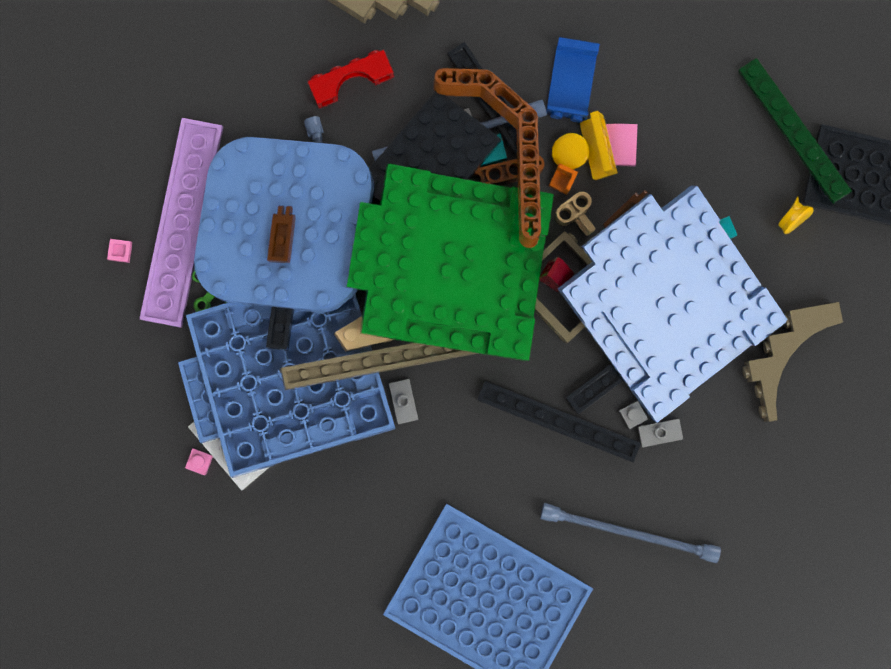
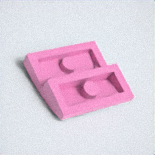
(623, 143)

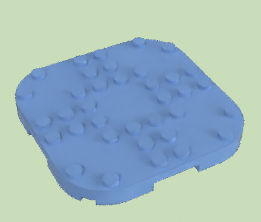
(239, 201)

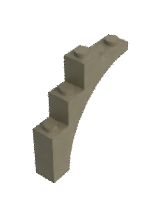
(366, 9)
(780, 347)

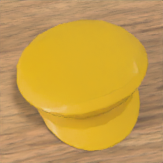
(570, 150)
(795, 216)

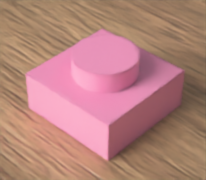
(119, 250)
(199, 461)

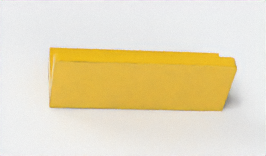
(600, 151)

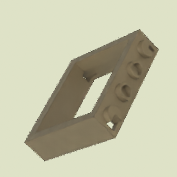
(540, 309)

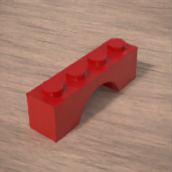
(373, 67)

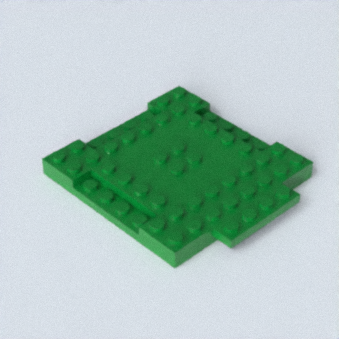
(447, 264)

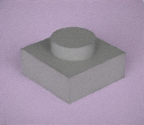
(633, 415)

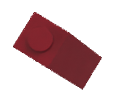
(555, 273)

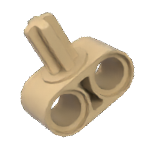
(576, 213)

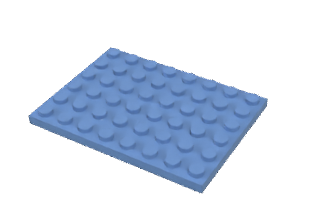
(486, 597)

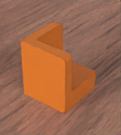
(563, 179)

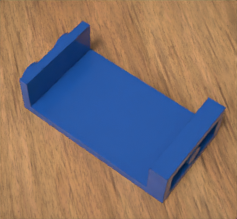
(572, 79)

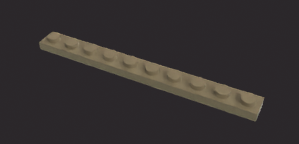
(364, 364)

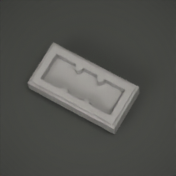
(403, 401)
(660, 433)

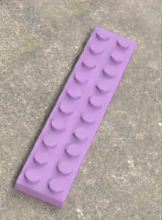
(179, 224)

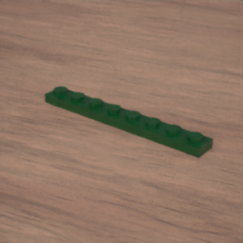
(795, 131)

